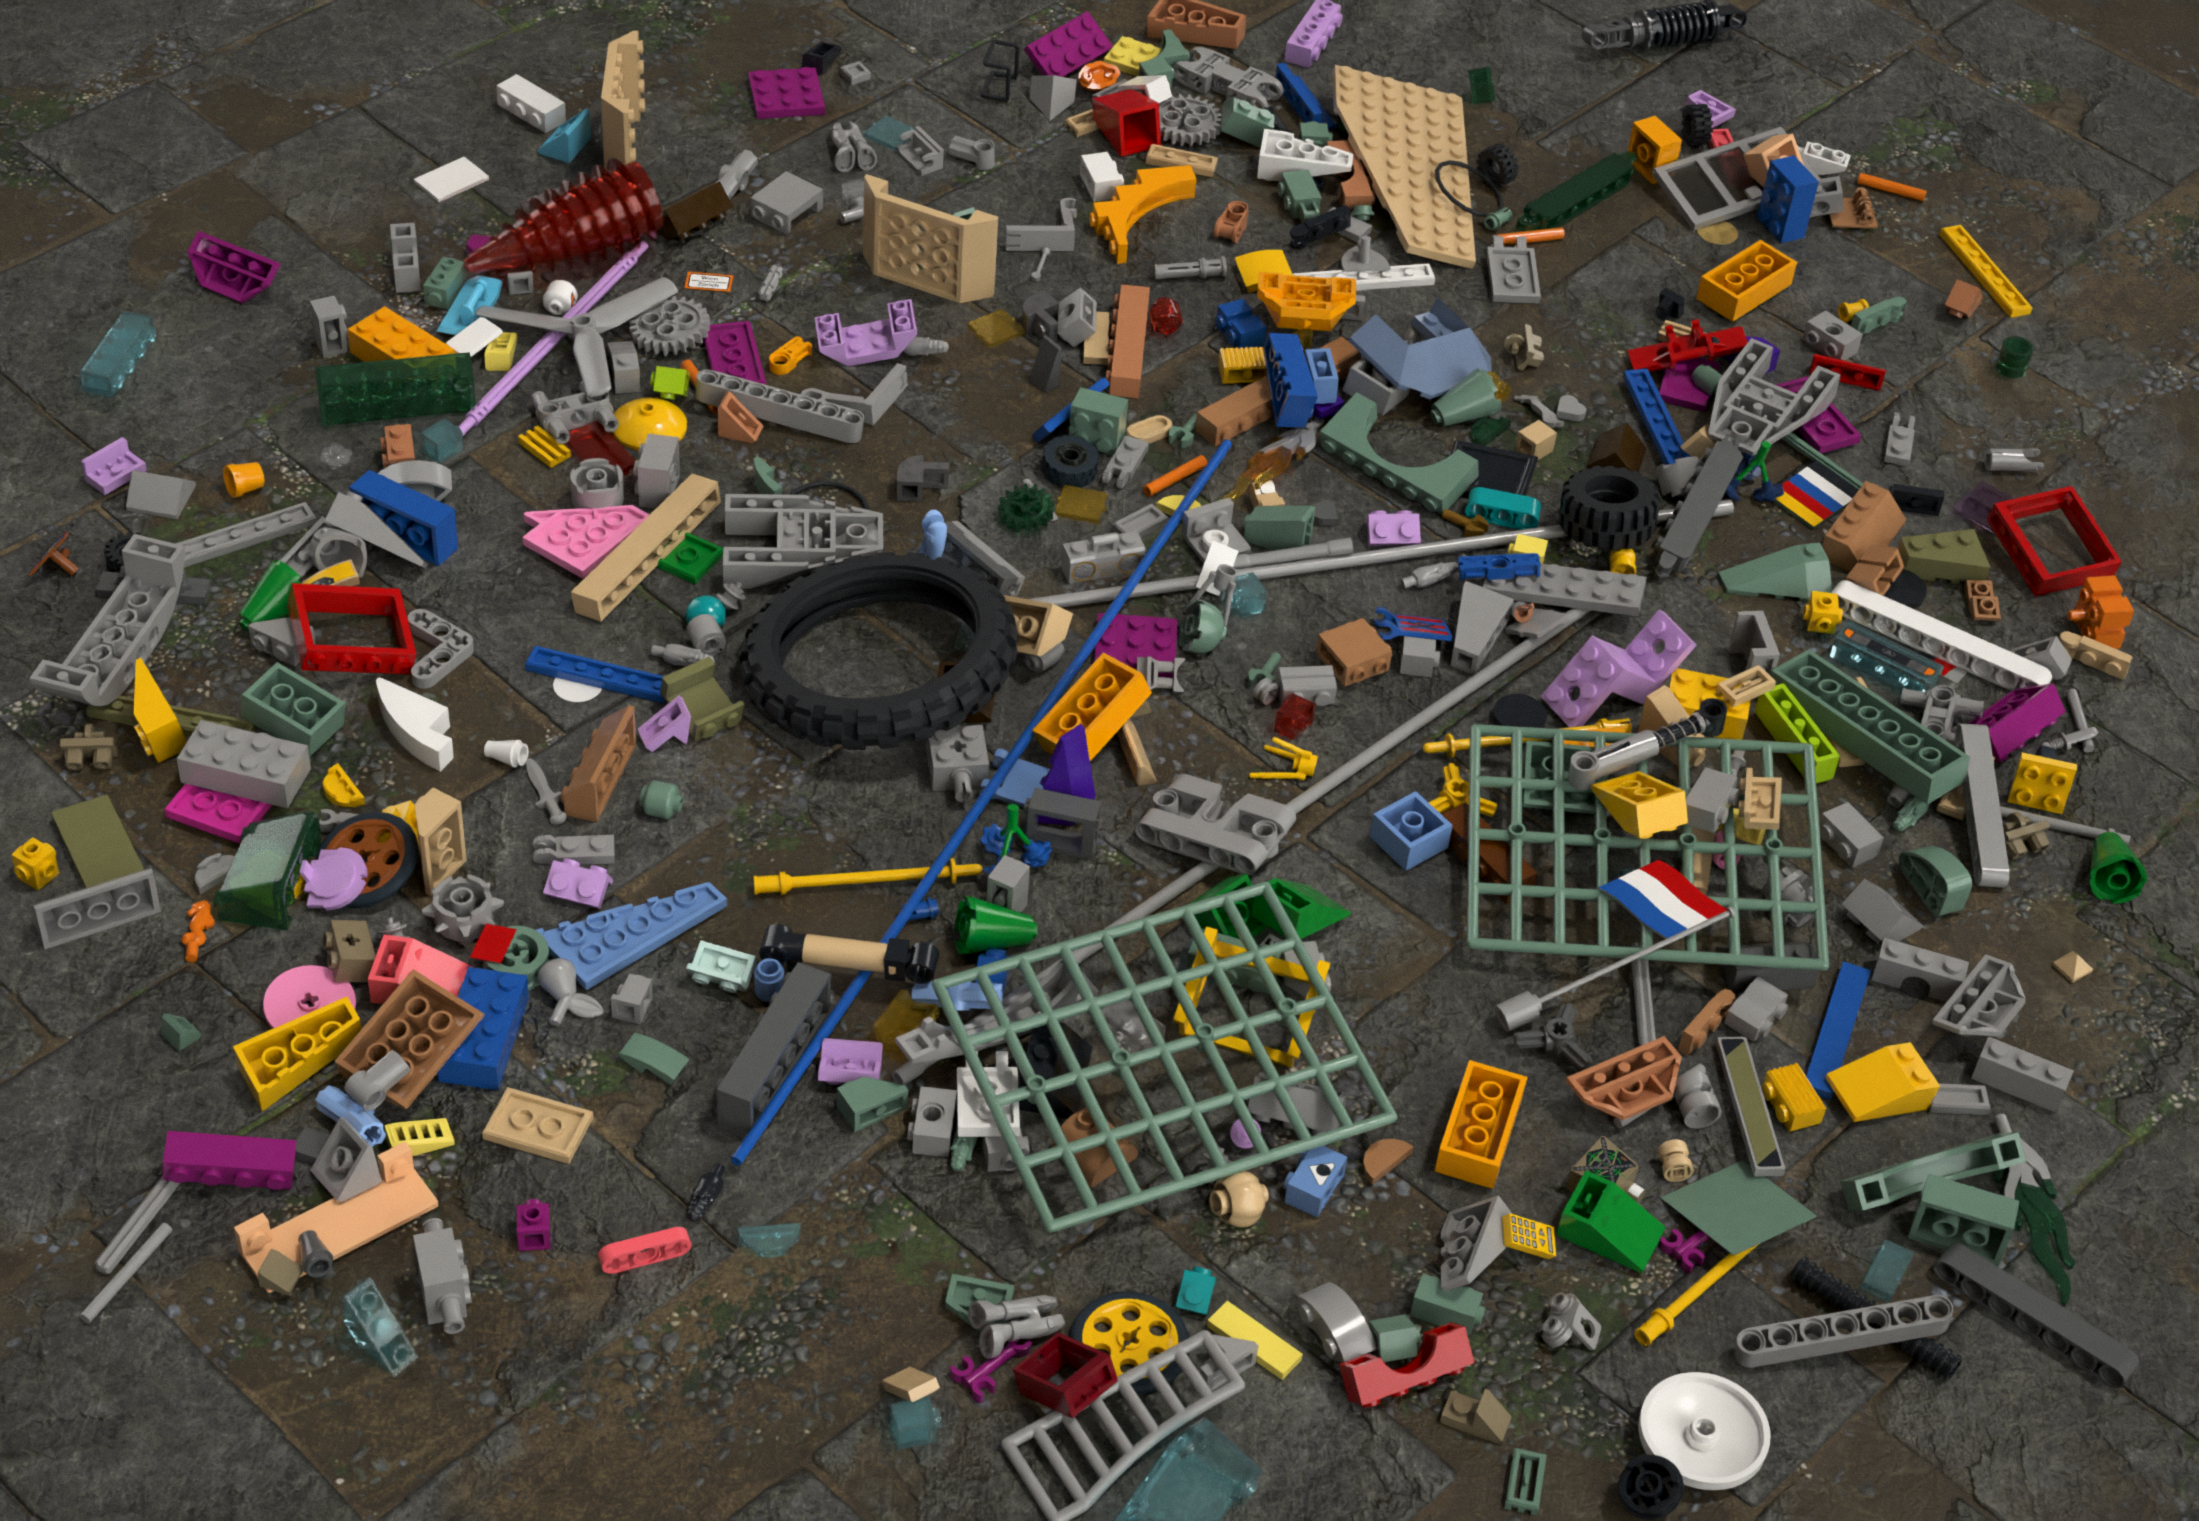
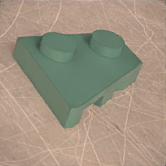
(965, 1290)

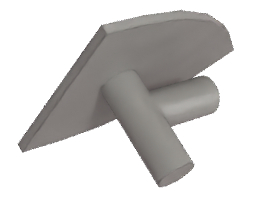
(1363, 258)

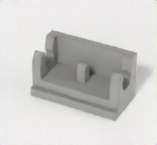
(921, 151)

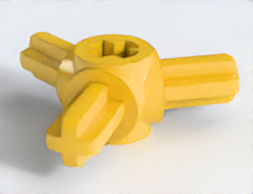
(1456, 792)

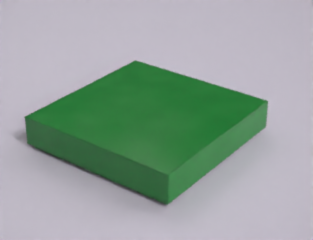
(691, 558)

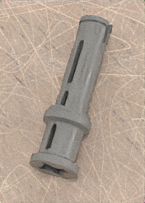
(1202, 268)

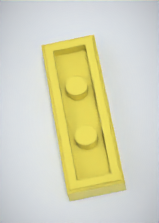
(1272, 1353)

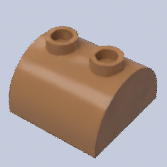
(1094, 1162)

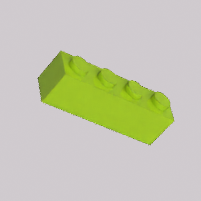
(1791, 723)

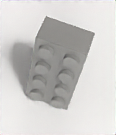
(244, 763)

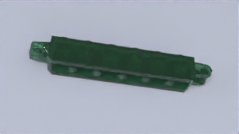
(1578, 193)

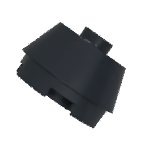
(1650, 1487)

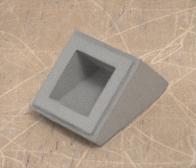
(520, 283)

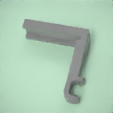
(1037, 237)
(876, 403)

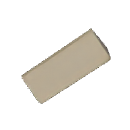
(1135, 754)

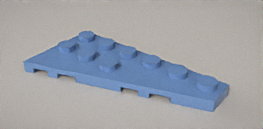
(626, 933)

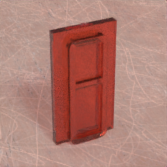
(595, 442)

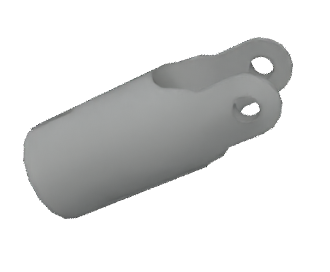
(2011, 460)

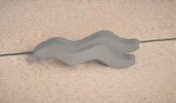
(1548, 417)

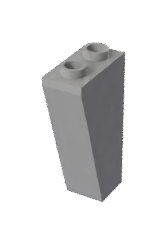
(1479, 625)

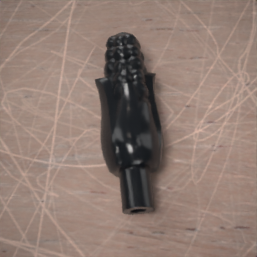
(707, 1190)

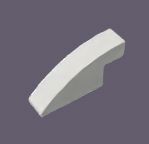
(416, 723)

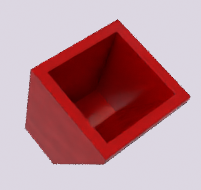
(1128, 120)

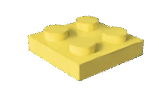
(1129, 53)

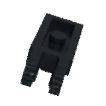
(1320, 226)

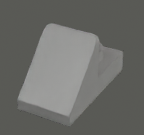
(1238, 1351)

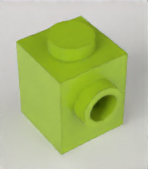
(670, 382)

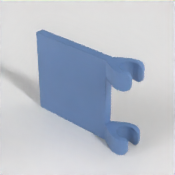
(1019, 782)

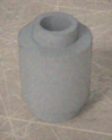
(1039, 664)

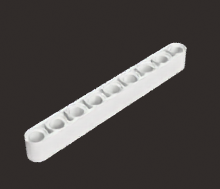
(1938, 638)

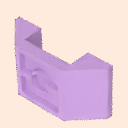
(870, 340)

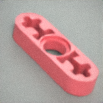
(627, 1255)

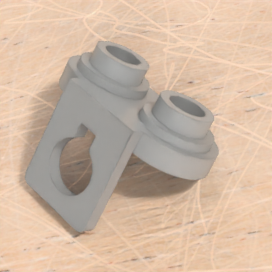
(1565, 1319)

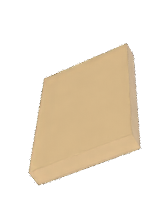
(538, 1125)

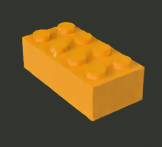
(1746, 280)
(391, 337)
(1098, 701)
(1480, 1124)

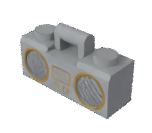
(1102, 556)

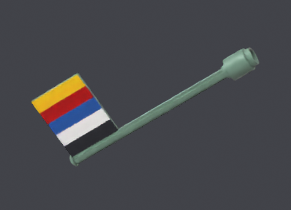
(1815, 491)

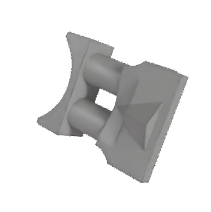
(1150, 667)

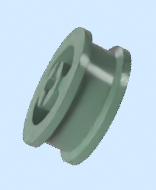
(516, 959)

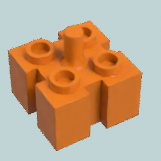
(2102, 611)

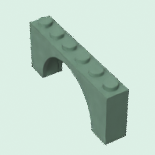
(1432, 485)

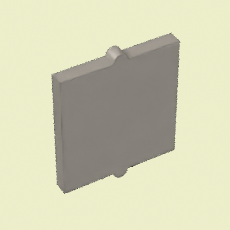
(1539, 624)

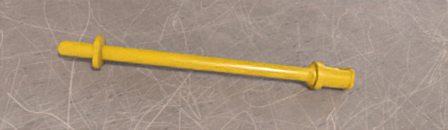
(1450, 745)
(784, 882)
(1663, 1319)

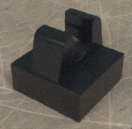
(1670, 304)

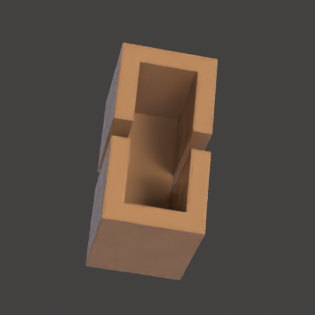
(1877, 564)

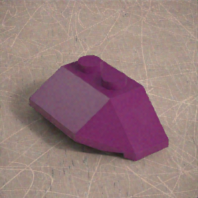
(230, 268)

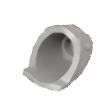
(335, 546)

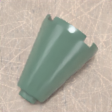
(1467, 400)

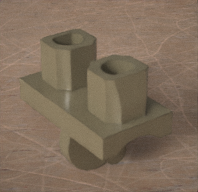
(1525, 348)
(87, 745)
(2020, 833)

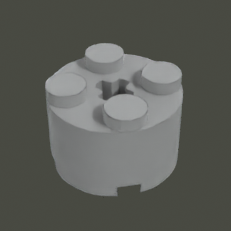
(596, 484)

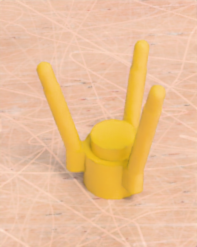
(1303, 762)

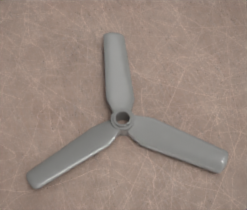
(585, 328)

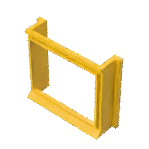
(1278, 967)

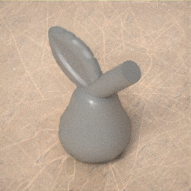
(559, 980)

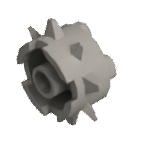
(462, 908)

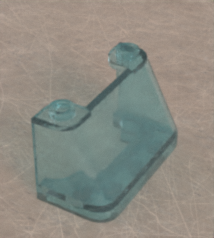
(1193, 1479)

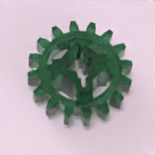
(1026, 508)

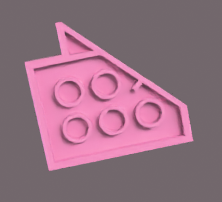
(580, 536)

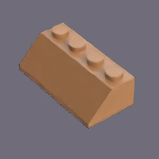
(1866, 520)
(601, 766)

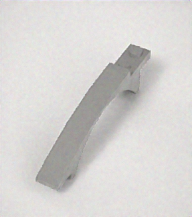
(938, 1041)

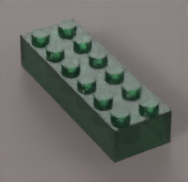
(395, 388)

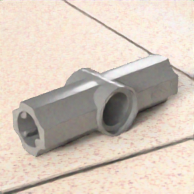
(736, 175)

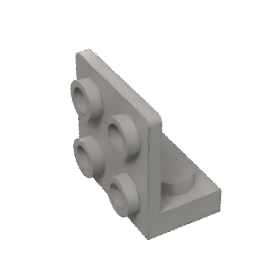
(1212, 517)

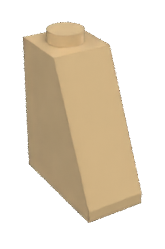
(1660, 710)

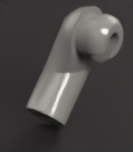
(856, 211)

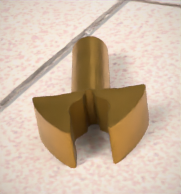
(1473, 527)

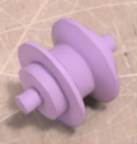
(1240, 1136)

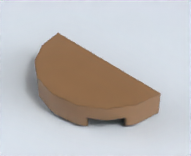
(1383, 1157)

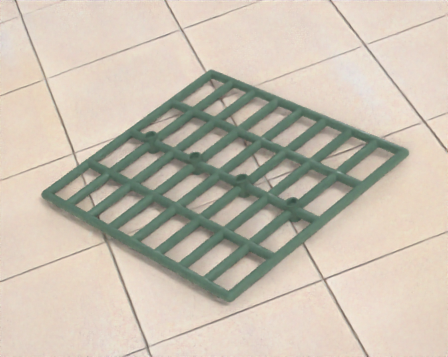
(1602, 840)
(1122, 1059)

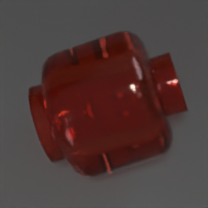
(1165, 315)

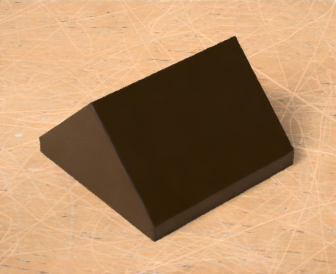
(1619, 449)

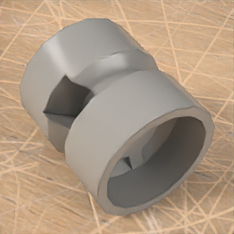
(1696, 1100)

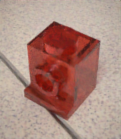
(1294, 716)

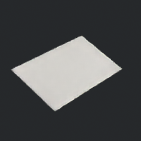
(1216, 555)

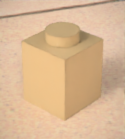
(1536, 440)

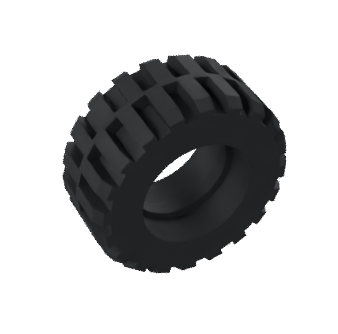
(1609, 508)

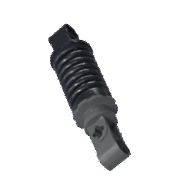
(1666, 26)

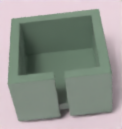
(1099, 419)

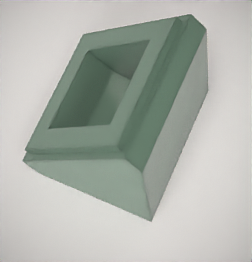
(178, 1031)

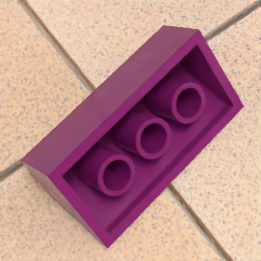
(2020, 717)

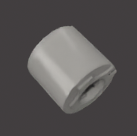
(706, 634)

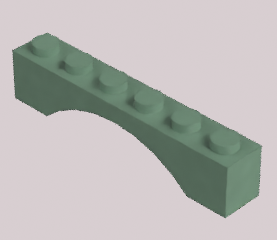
(1954, 1163)

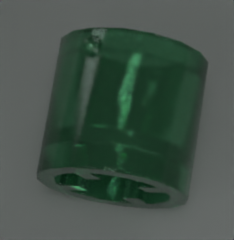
(2014, 357)

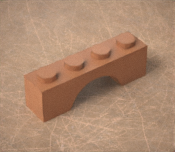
(1356, 189)

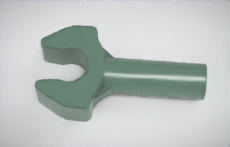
(1183, 432)
(1258, 674)

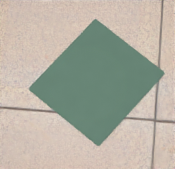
(1738, 1207)

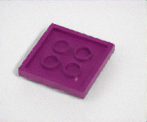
(786, 93)
(1139, 637)

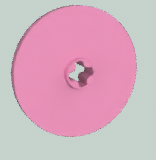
(290, 990)

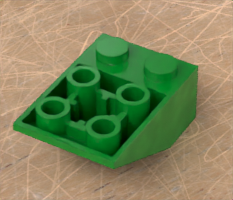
(1304, 905)
(1610, 1223)

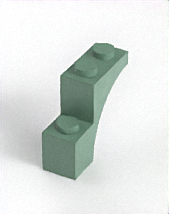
(1162, 64)

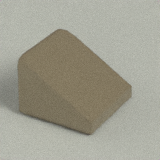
(279, 1273)

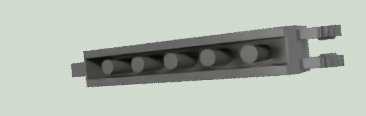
(1698, 508)

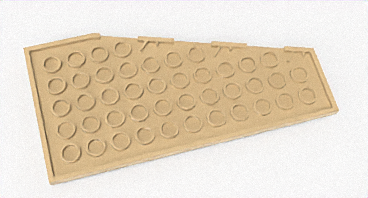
(1402, 139)

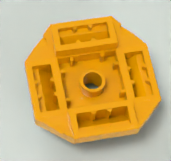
(1306, 300)

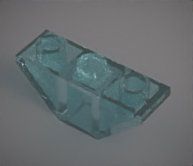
(376, 1328)

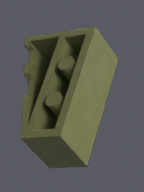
(1945, 556)

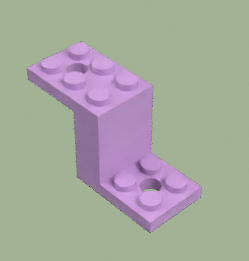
(1605, 669)

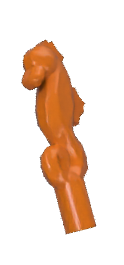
(201, 920)

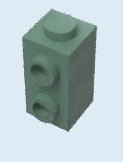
(445, 283)
(1442, 1307)

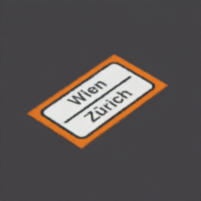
(709, 281)

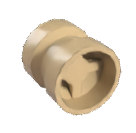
(1675, 1160)

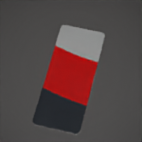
(1949, 671)

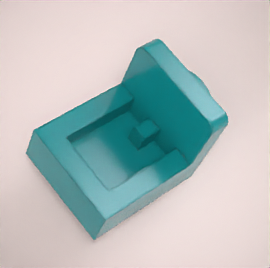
(1196, 1290)

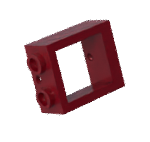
(1091, 1380)

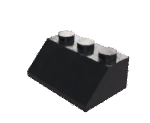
(1048, 1063)

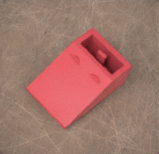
(401, 955)

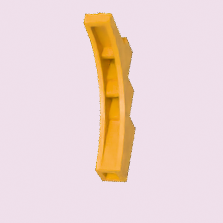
(1131, 202)

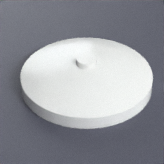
(1705, 1429)

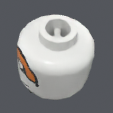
(559, 297)

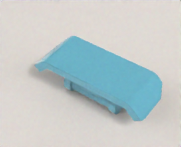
(475, 293)

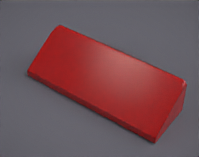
(1851, 372)

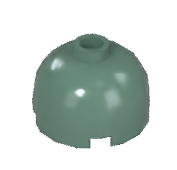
(1202, 628)

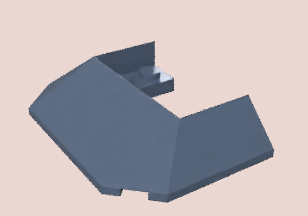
(1427, 365)

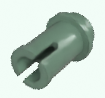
(1494, 220)

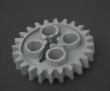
(1197, 126)
(670, 326)

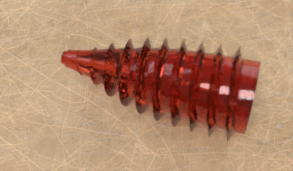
(579, 220)

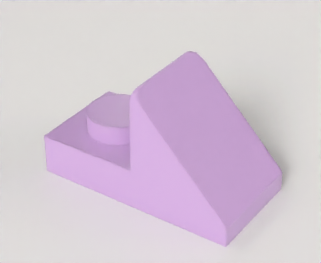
(668, 722)

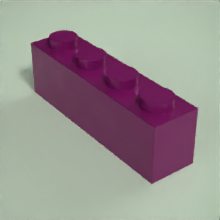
(229, 1160)

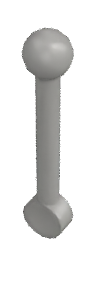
(1036, 276)

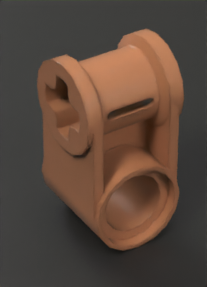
(1232, 221)

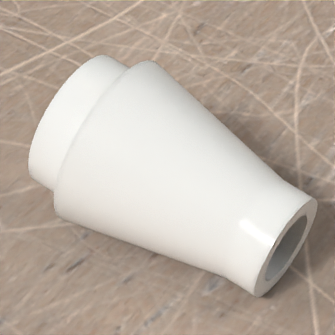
(508, 751)

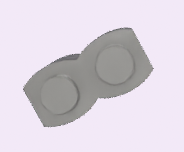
(1757, 1009)

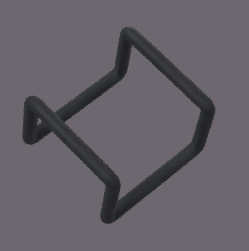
(1008, 75)

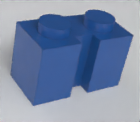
(1240, 325)

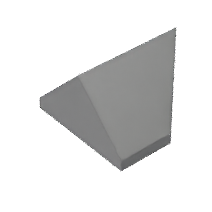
(1052, 94)

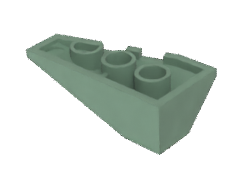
(1782, 573)

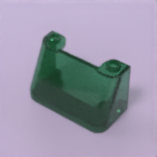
(267, 870)

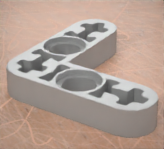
(425, 625)

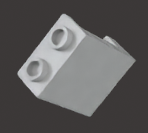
(785, 200)
(1754, 639)

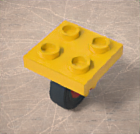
(2042, 781)

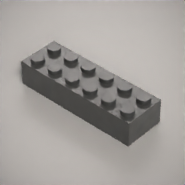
(773, 1048)

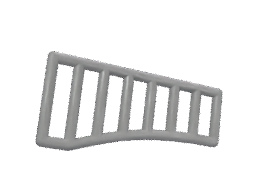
(1130, 1453)

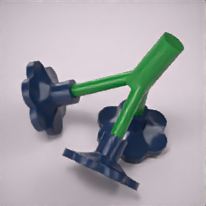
(1753, 467)

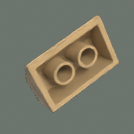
(1038, 625)
(439, 837)

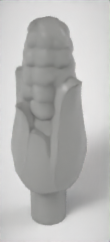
(925, 346)
(1428, 575)
(679, 655)

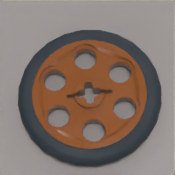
(402, 842)

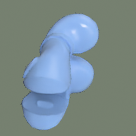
(934, 535)

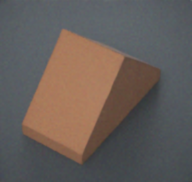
(737, 421)

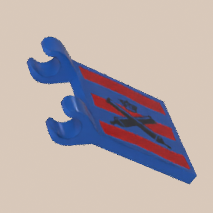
(1412, 626)

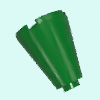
(270, 595)
(2115, 870)
(991, 926)

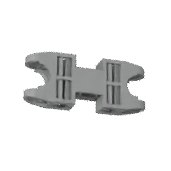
(1216, 74)

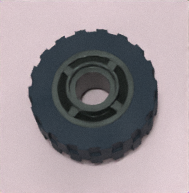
(1070, 461)

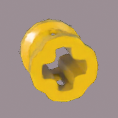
(1847, 311)

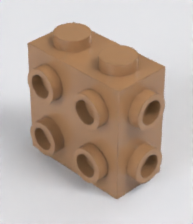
(1354, 652)

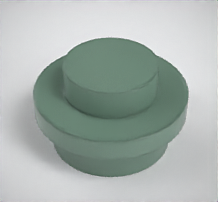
(1362, 212)

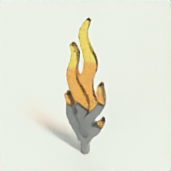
(1277, 456)

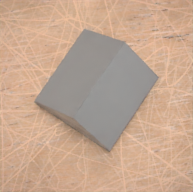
(158, 494)
(346, 1163)

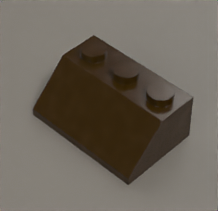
(695, 212)

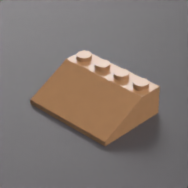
(419, 1024)

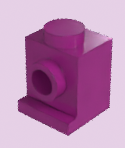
(533, 1219)

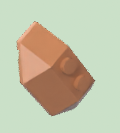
(1630, 1080)

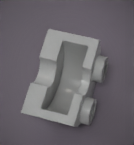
(1676, 476)

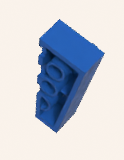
(1289, 380)

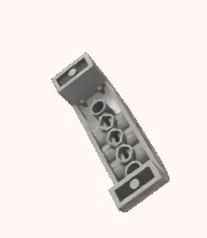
(123, 630)

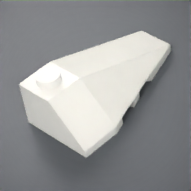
(1284, 153)

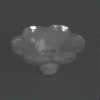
(336, 456)

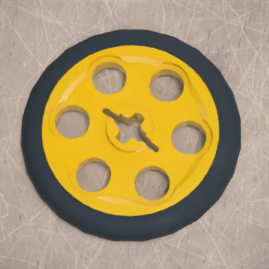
(1151, 1313)

